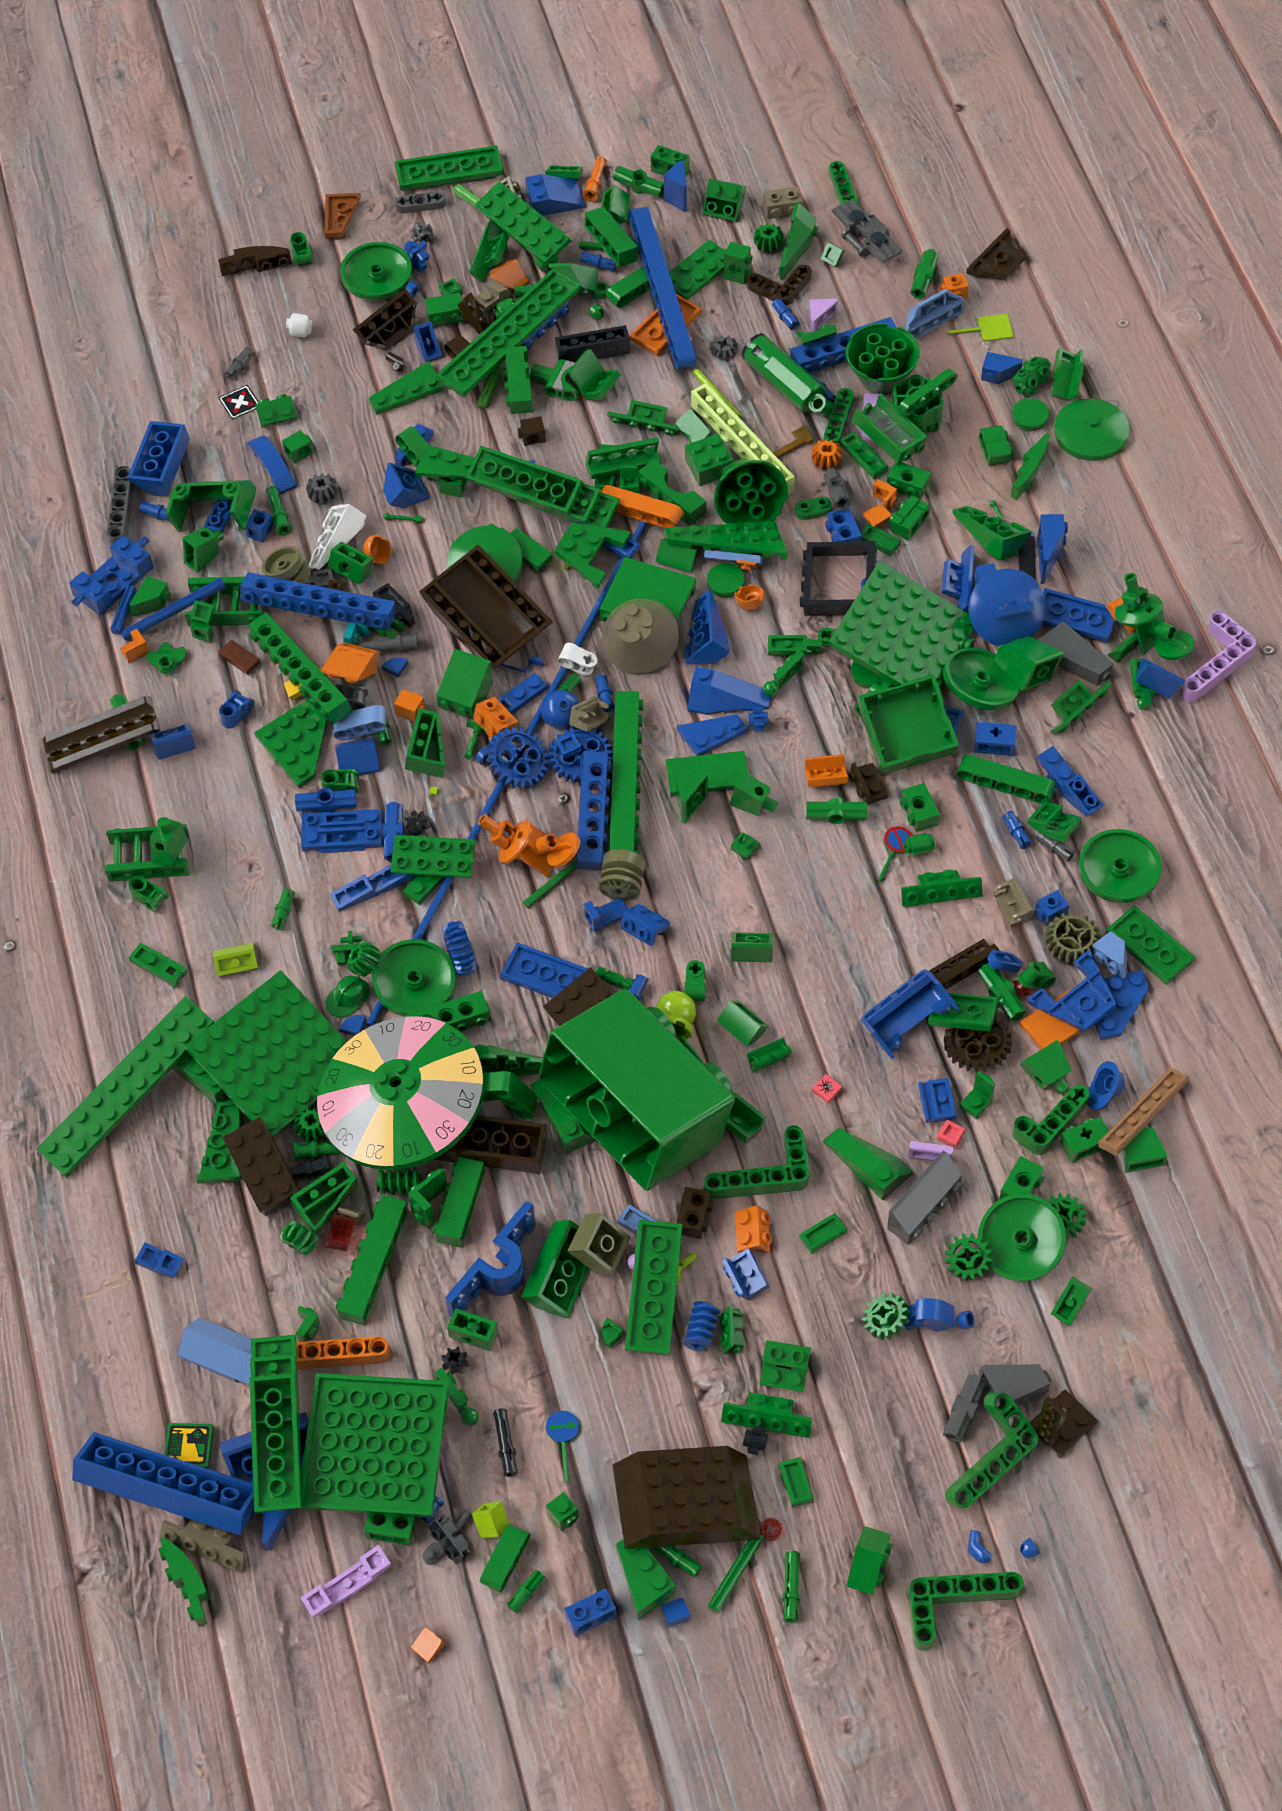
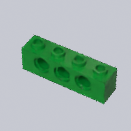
(454, 1010)

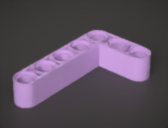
(1239, 650)

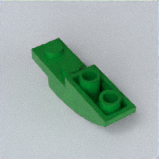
(186, 1577)

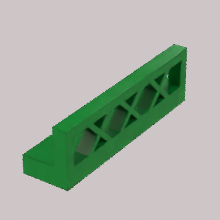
(609, 464)

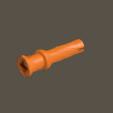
(594, 184)

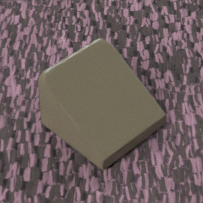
(355, 1213)

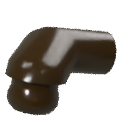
(398, 362)

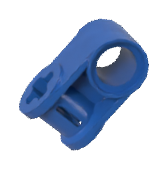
(235, 709)

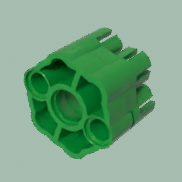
(927, 415)

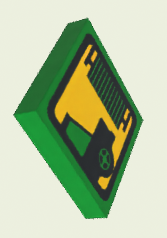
(190, 1443)

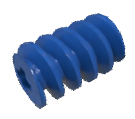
(700, 1325)

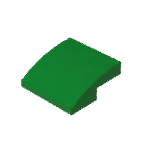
(1053, 822)

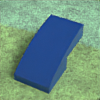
(159, 1261)

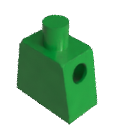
(201, 548)
(752, 795)
(167, 841)
(1048, 1067)
(1144, 1152)

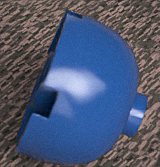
(557, 709)

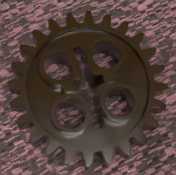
(979, 1043)

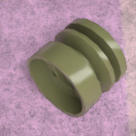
(621, 875)

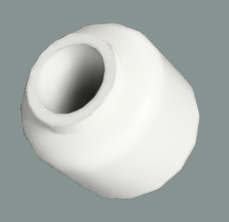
(299, 325)

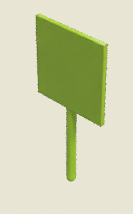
(991, 327)

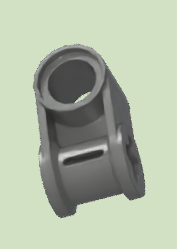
(353, 696)

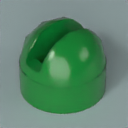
(596, 312)

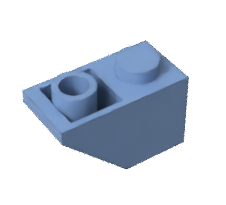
(1112, 954)

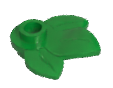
(166, 656)

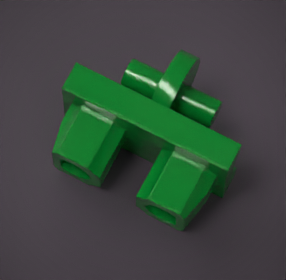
(341, 951)

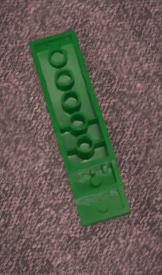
(542, 488)
(275, 1423)

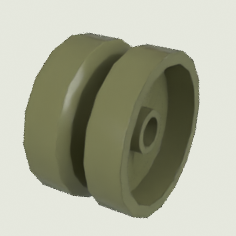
(286, 564)

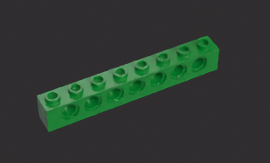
(299, 668)

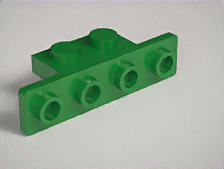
(489, 251)
(645, 415)
(1074, 701)
(941, 888)
(767, 1412)

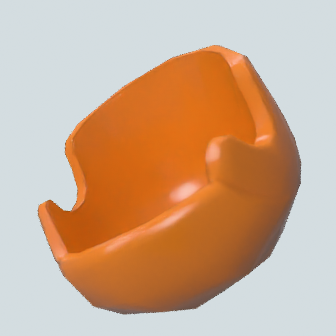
(377, 548)
(750, 597)

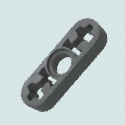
(408, 207)

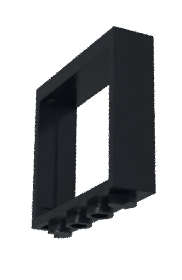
(846, 548)

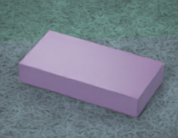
(927, 1151)

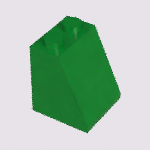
(1028, 661)
(464, 683)

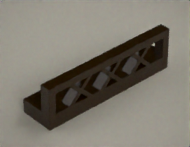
(966, 968)

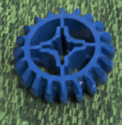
(459, 948)

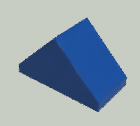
(427, 341)

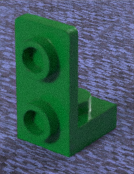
(980, 1096)

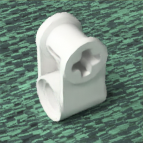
(576, 659)

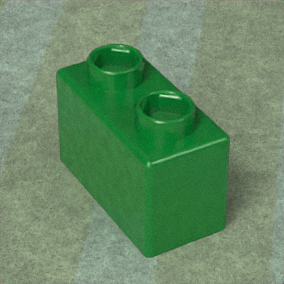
(657, 1097)

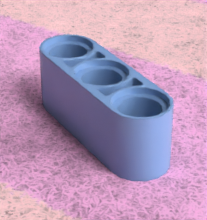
(361, 723)

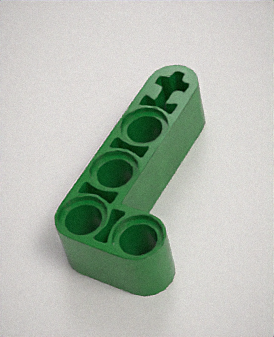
(1055, 1117)

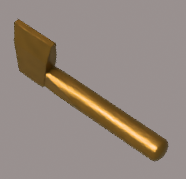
(803, 437)

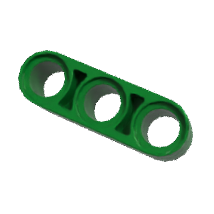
(628, 288)
(412, 445)
(505, 1558)

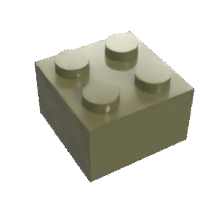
(599, 1243)

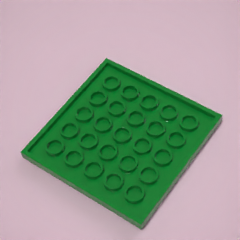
(900, 628)
(269, 1052)
(373, 1445)

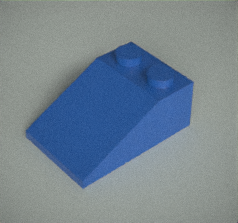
(553, 194)
(1050, 539)

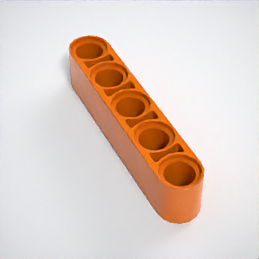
(645, 508)
(345, 1357)

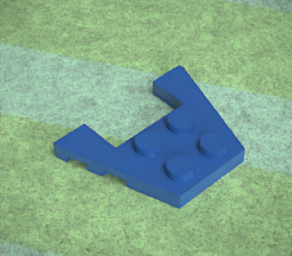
(1084, 1003)

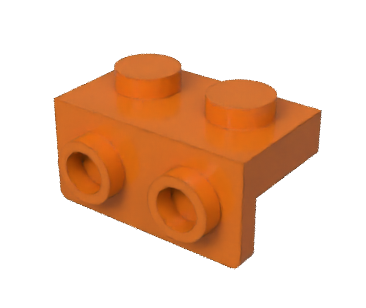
(825, 771)
(752, 1229)

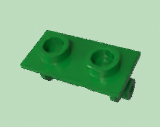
(768, 1054)
(731, 1320)

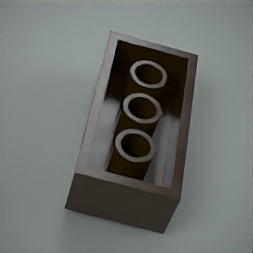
(261, 1165)

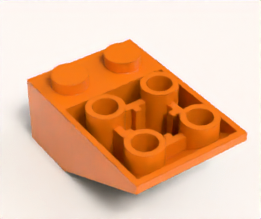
(351, 662)

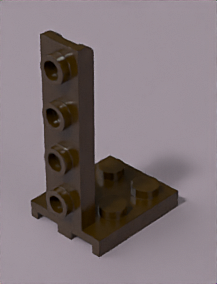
(1062, 1422)

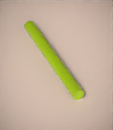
(700, 376)

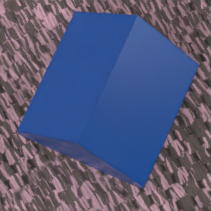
(675, 186)
(1158, 678)
(173, 741)
(358, 755)

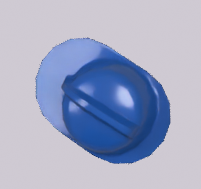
(1106, 1085)

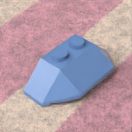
(934, 312)

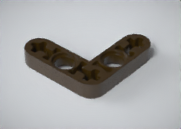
(760, 283)

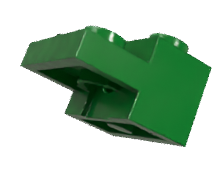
(785, 1355)

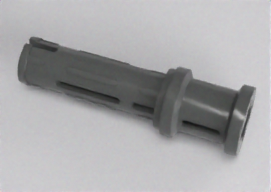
(399, 643)

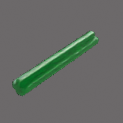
(734, 1574)

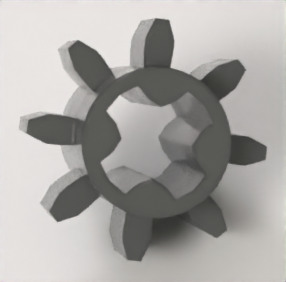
(422, 232)

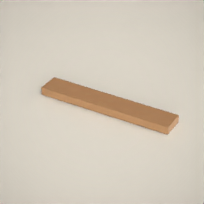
(1143, 1111)

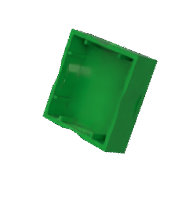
(907, 724)

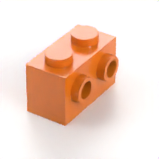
(493, 717)

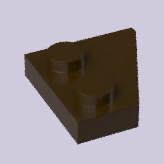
(473, 313)

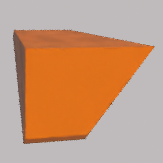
(510, 274)

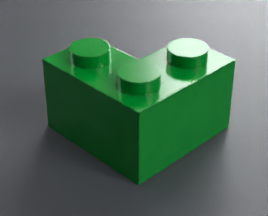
(869, 1557)

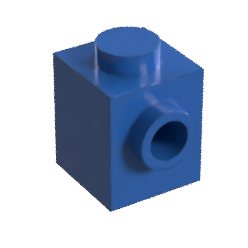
(1051, 906)

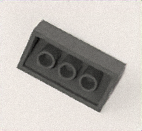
(924, 1198)

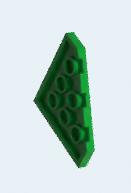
(295, 741)

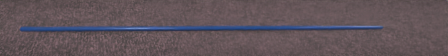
(500, 785)

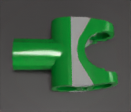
(556, 380)

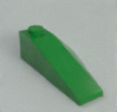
(992, 533)

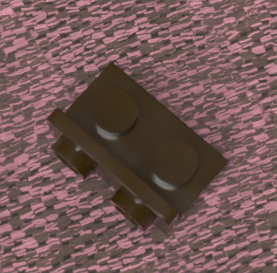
(868, 783)

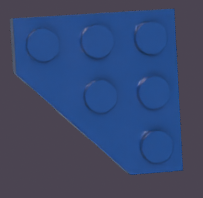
(1127, 995)

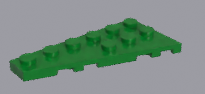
(731, 537)

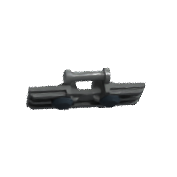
(869, 226)

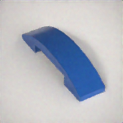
(272, 463)

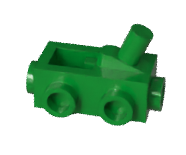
(1031, 375)

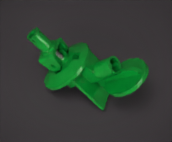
(1146, 614)

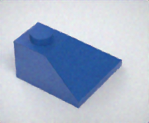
(402, 487)

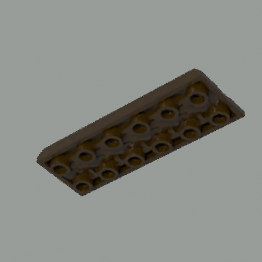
(100, 733)

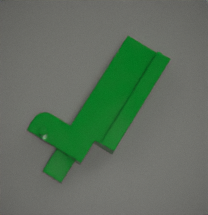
(532, 552)

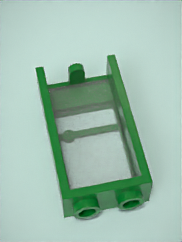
(890, 429)

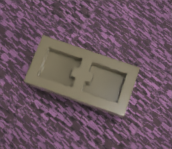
(588, 714)
(1013, 903)

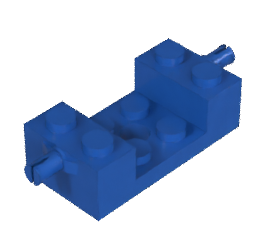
(127, 563)

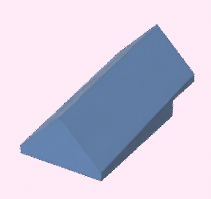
(217, 1350)

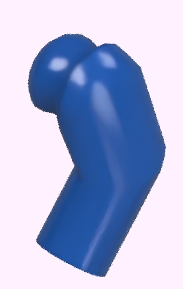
(976, 1550)

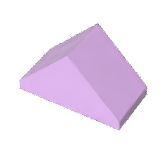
(821, 311)

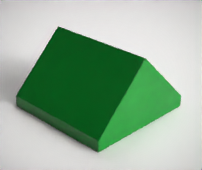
(691, 793)
(752, 947)

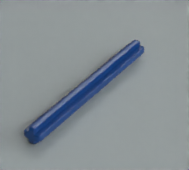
(174, 608)

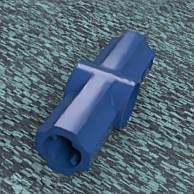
(315, 800)
(392, 826)

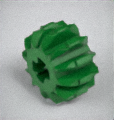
(768, 237)
(363, 958)
(302, 1125)
(299, 1237)

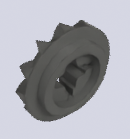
(726, 352)

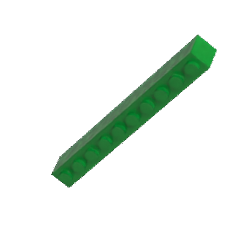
(626, 771)

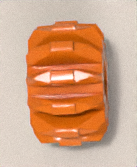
(826, 454)

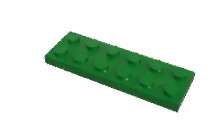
(448, 168)
(522, 223)
(653, 1287)

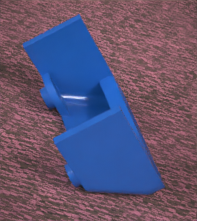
(905, 1009)

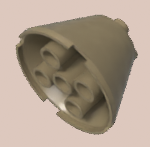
(640, 636)

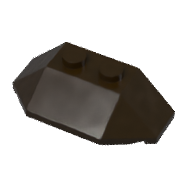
(389, 322)

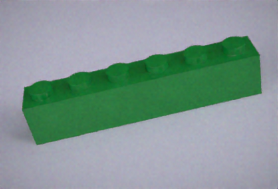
(372, 1260)

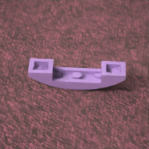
(347, 1583)

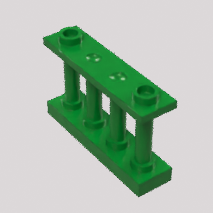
(232, 617)
(125, 871)

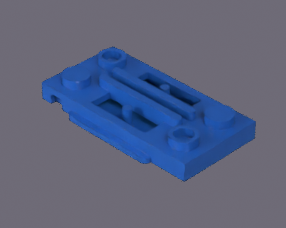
(342, 830)

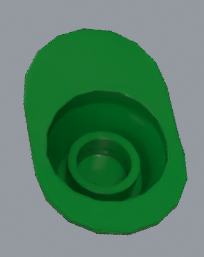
(347, 996)

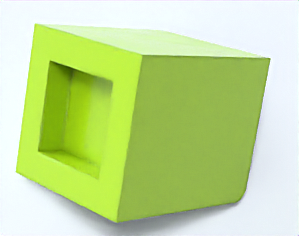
(490, 1519)

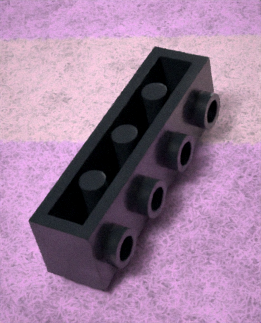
(602, 342)

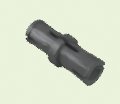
(239, 363)
(1056, 846)

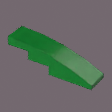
(1031, 464)

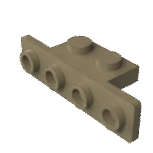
(206, 1542)

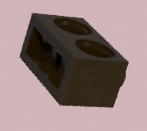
(690, 1212)

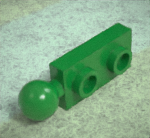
(784, 673)
(458, 1397)

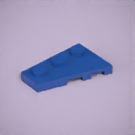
(711, 733)

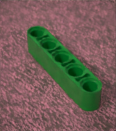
(1006, 779)

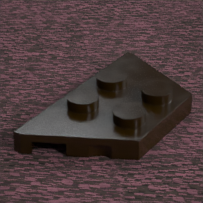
(998, 258)

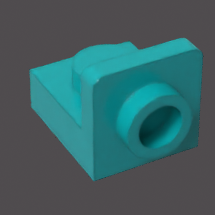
(354, 631)

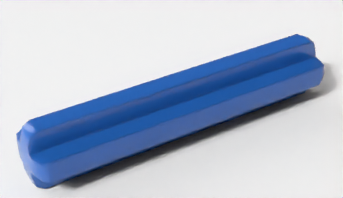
(123, 610)

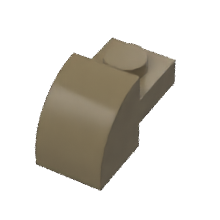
(493, 295)

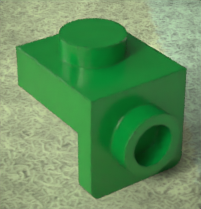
(629, 478)
(309, 1327)

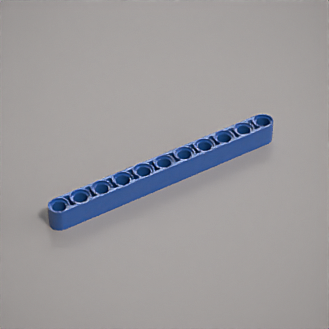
(662, 288)

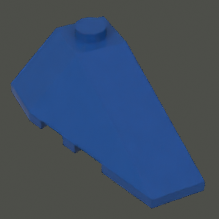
(708, 635)
(717, 692)

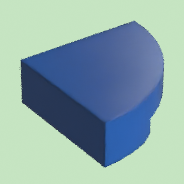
(395, 666)
(353, 1025)

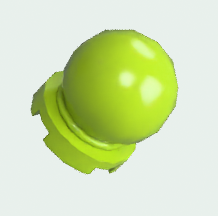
(680, 1010)

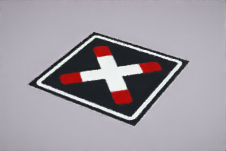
(239, 401)

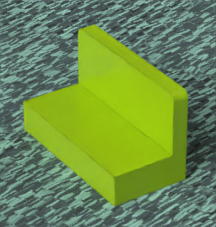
(235, 959)

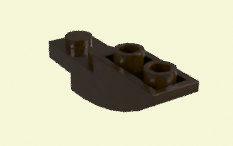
(257, 257)

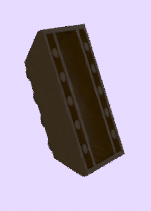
(484, 607)
(685, 1497)

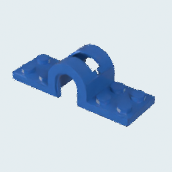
(496, 1281)

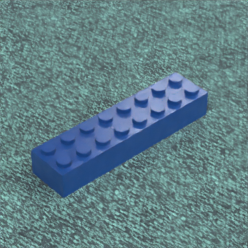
(165, 1483)

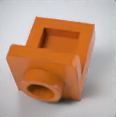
(885, 493)

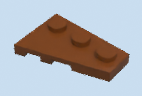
(338, 213)

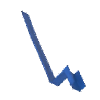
(534, 660)

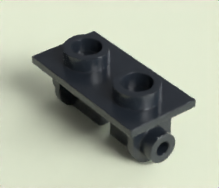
(454, 1548)

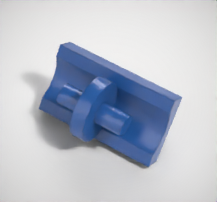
(417, 254)

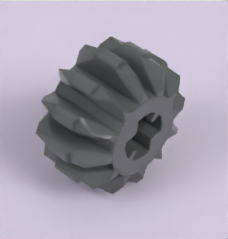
(321, 488)

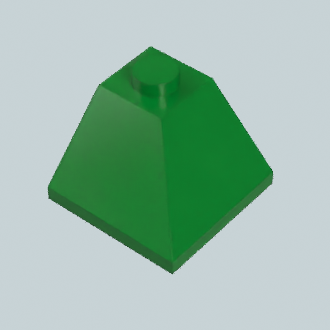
(581, 274)

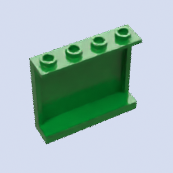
(651, 582)

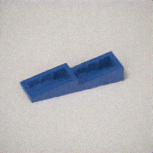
(368, 887)

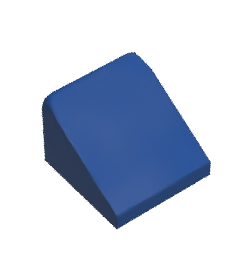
(676, 1612)

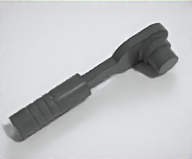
(435, 1550)

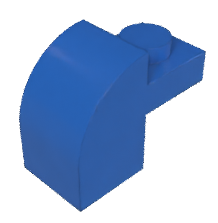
(931, 1313)

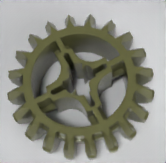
(1075, 933)

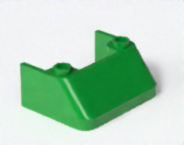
(240, 491)

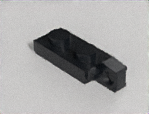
(402, 608)

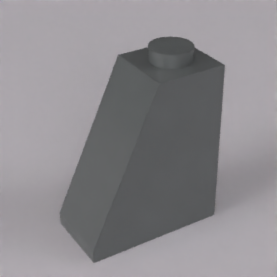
(1018, 1381)

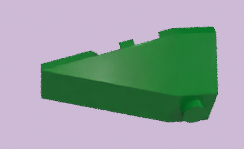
(799, 238)
(501, 1059)
(566, 1127)
(874, 1166)

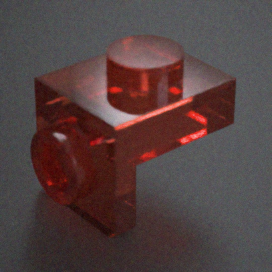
(340, 1232)

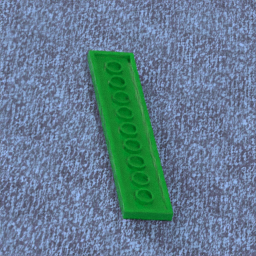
(508, 330)
(124, 1087)

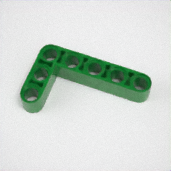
(511, 1091)
(765, 1174)
(997, 1454)
(955, 1595)

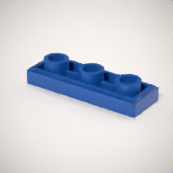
(219, 516)

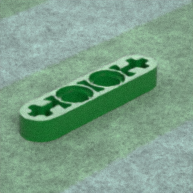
(841, 188)
(927, 392)
(839, 417)

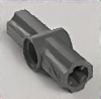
(837, 489)
(964, 1408)

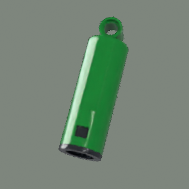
(786, 375)

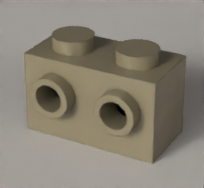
(781, 201)

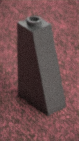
(1079, 656)

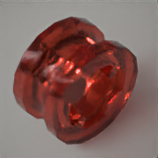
(768, 1535)

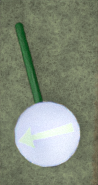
(562, 1427)

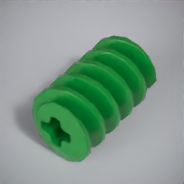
(397, 1181)

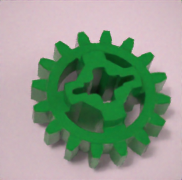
(1069, 1208)
(977, 1255)
(887, 1316)

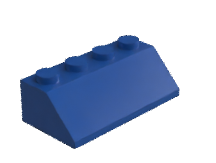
(159, 457)
(238, 1452)

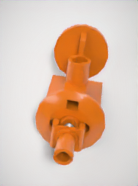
(530, 844)

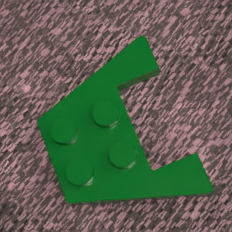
(582, 544)

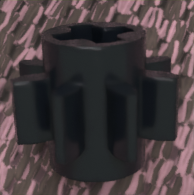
(413, 826)
(458, 1356)
(755, 1440)

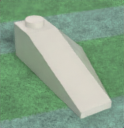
(340, 525)

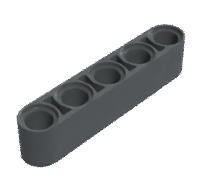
(120, 505)

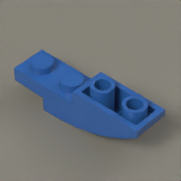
(1069, 784)

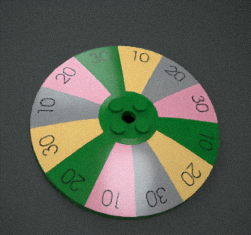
(408, 1122)

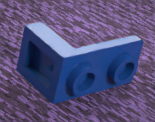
(605, 914)

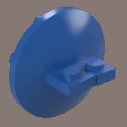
(1006, 606)

